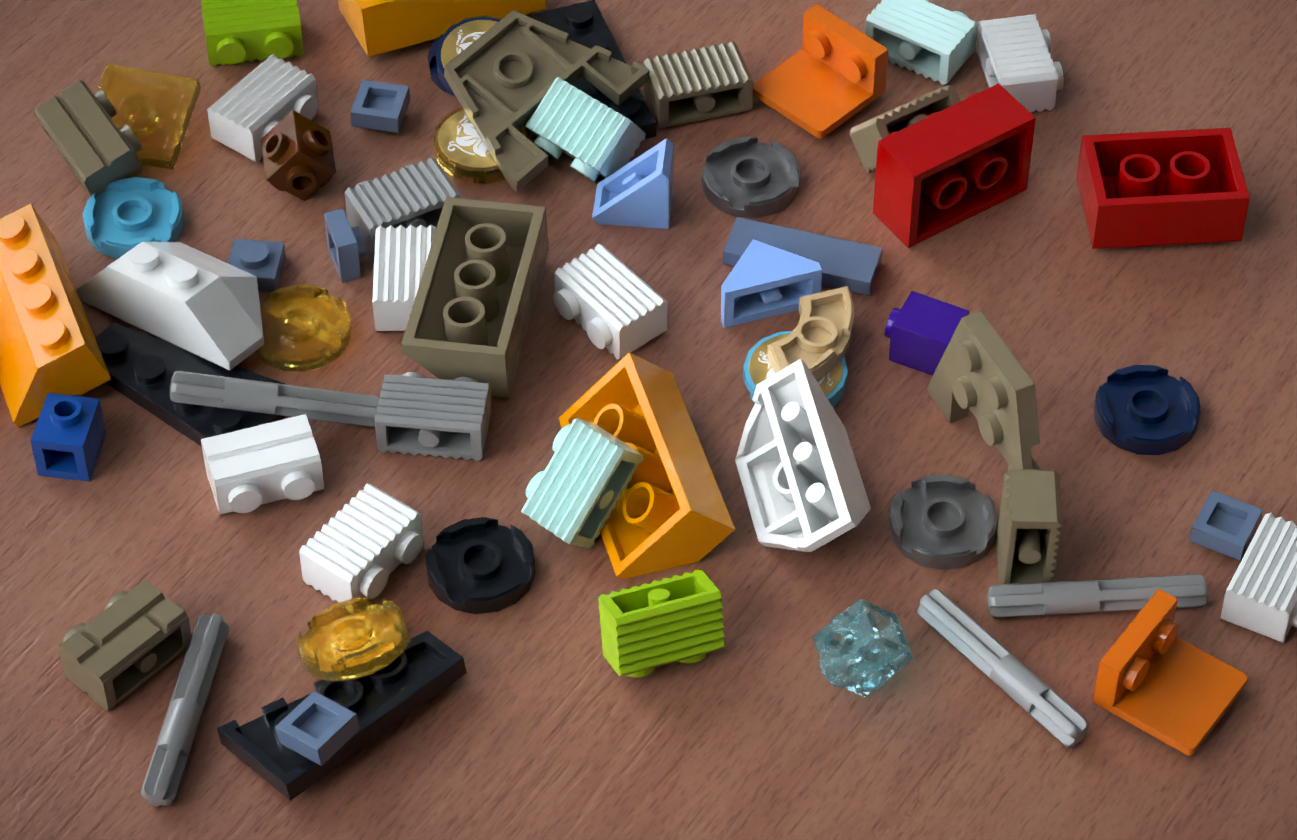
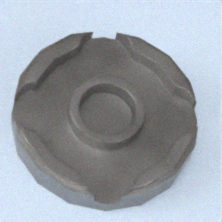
(750, 177)
(943, 522)

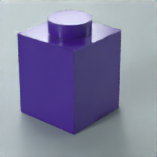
(921, 331)

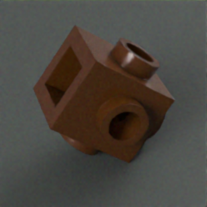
(298, 155)

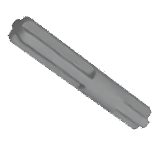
(273, 398)
(1092, 595)
(1003, 668)
(185, 710)

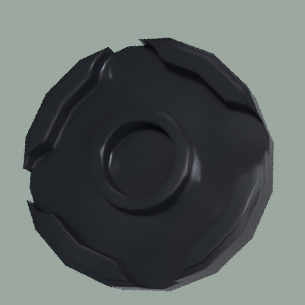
(480, 565)

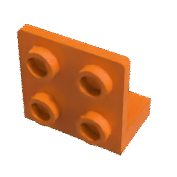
(827, 78)
(1165, 681)

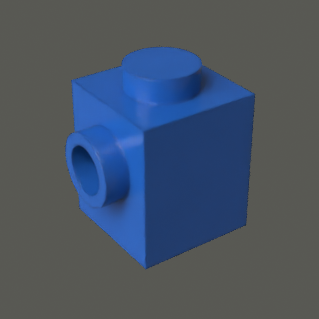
(68, 437)

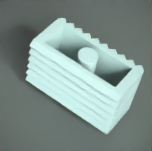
(923, 36)
(584, 130)
(580, 482)

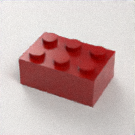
(953, 165)
(1162, 188)

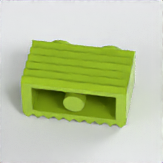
(251, 30)
(661, 623)

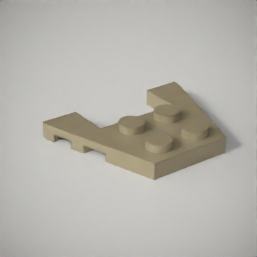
(510, 72)
(987, 378)

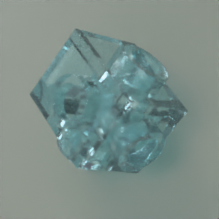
(862, 648)

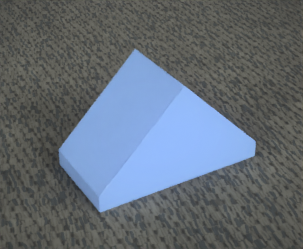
(639, 191)
(767, 284)

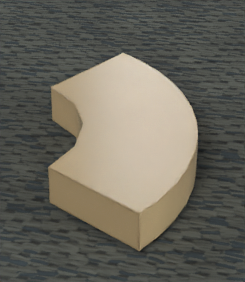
(820, 335)

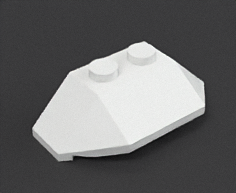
(183, 300)
(798, 465)

